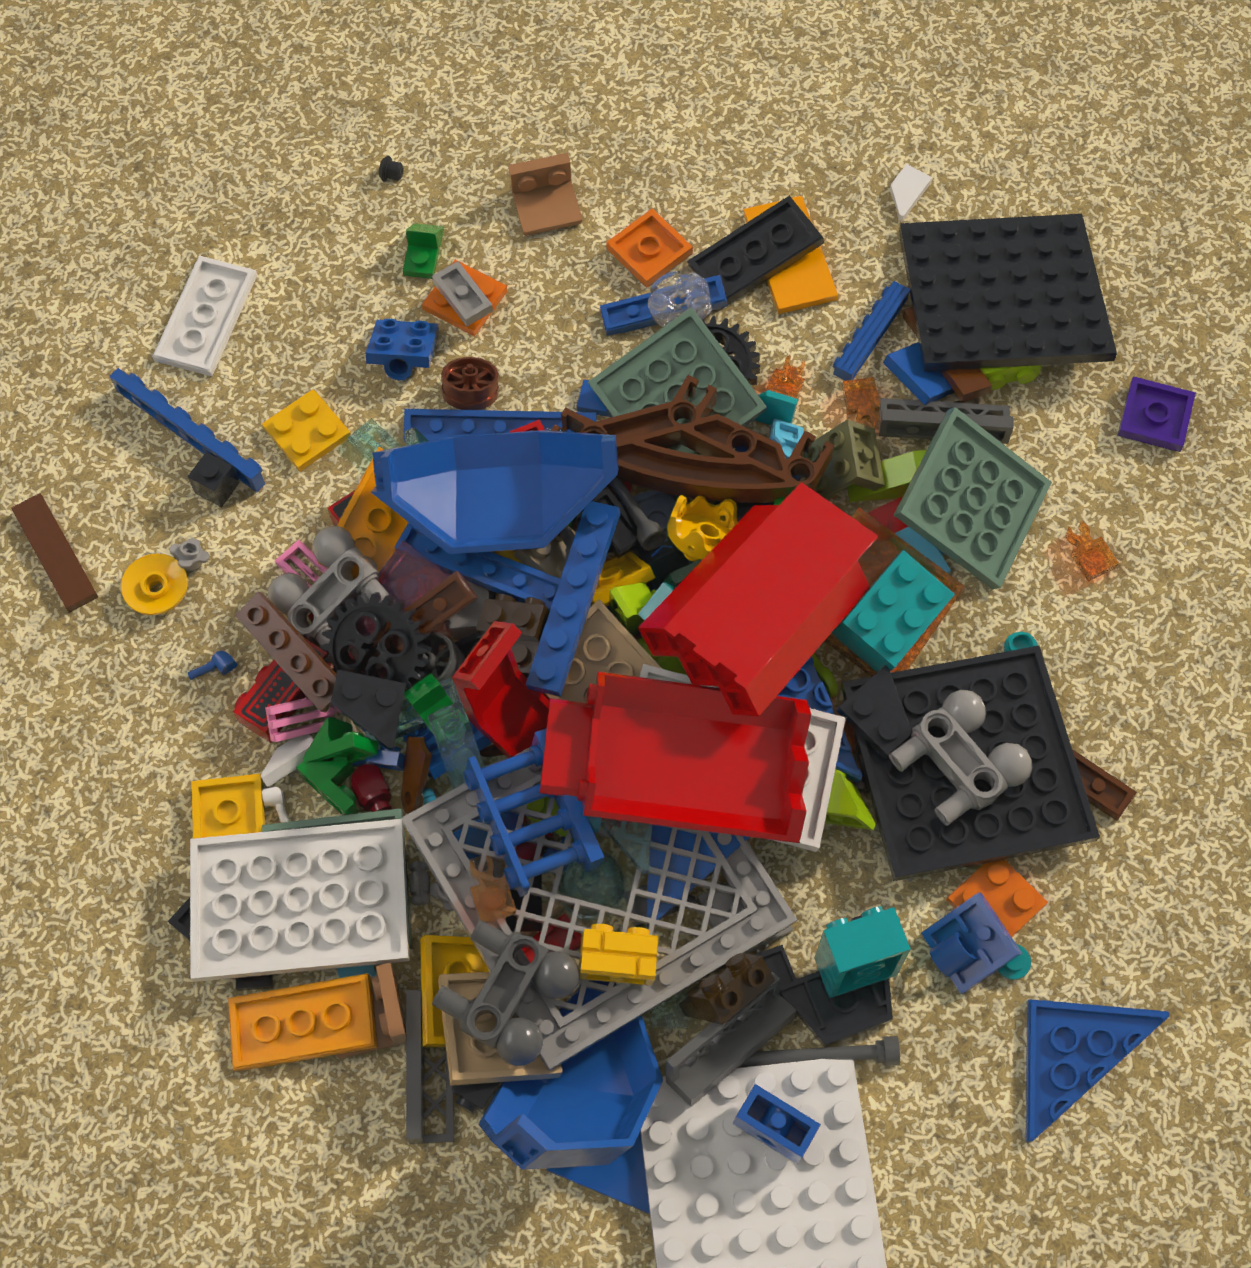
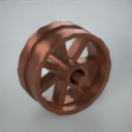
(470, 383)

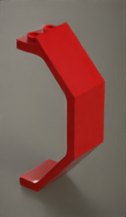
(496, 692)

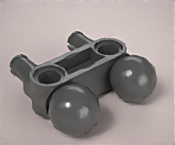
(519, 1038)

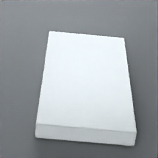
(205, 316)

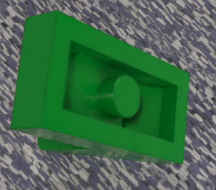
(422, 250)
(428, 698)
(338, 742)
(326, 778)

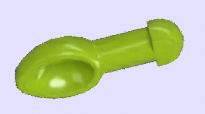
(826, 676)

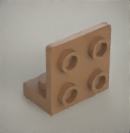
(544, 194)
(387, 1010)

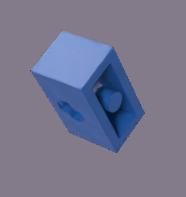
(776, 1124)

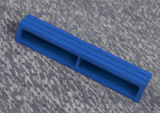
(871, 332)

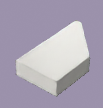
(908, 189)
(286, 759)

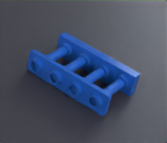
(569, 817)

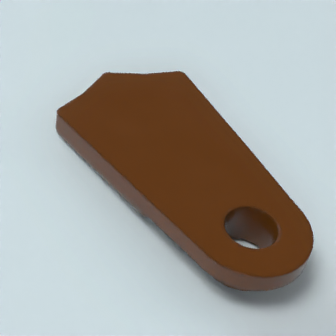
(415, 773)

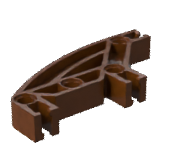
(720, 471)

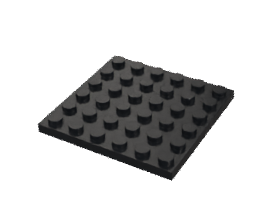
(1005, 293)
(1025, 819)

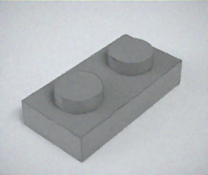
(462, 293)

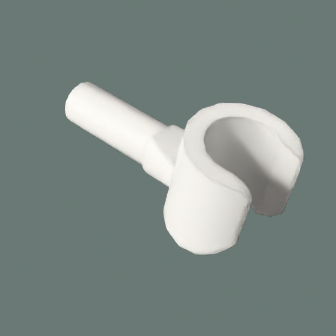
(275, 797)

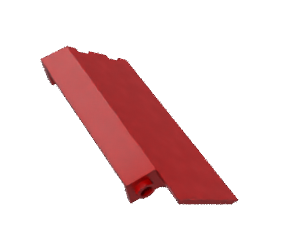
(763, 599)
(679, 758)

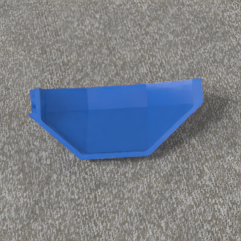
(495, 487)
(587, 1112)

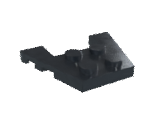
(834, 1017)

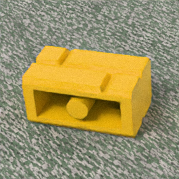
(618, 955)

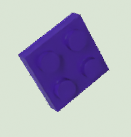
(1156, 414)

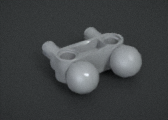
(337, 551)
(960, 756)

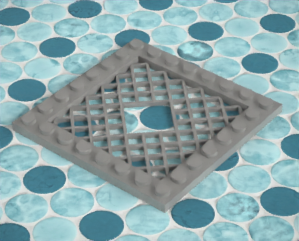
(566, 1036)

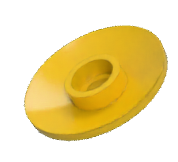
(146, 573)

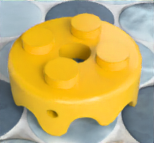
(700, 525)

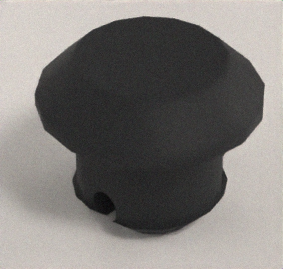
(390, 169)

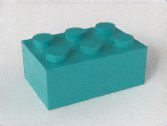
(893, 613)
(861, 951)

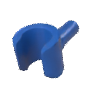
(220, 660)

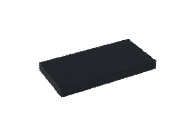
(758, 249)

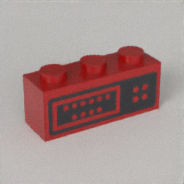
(270, 689)

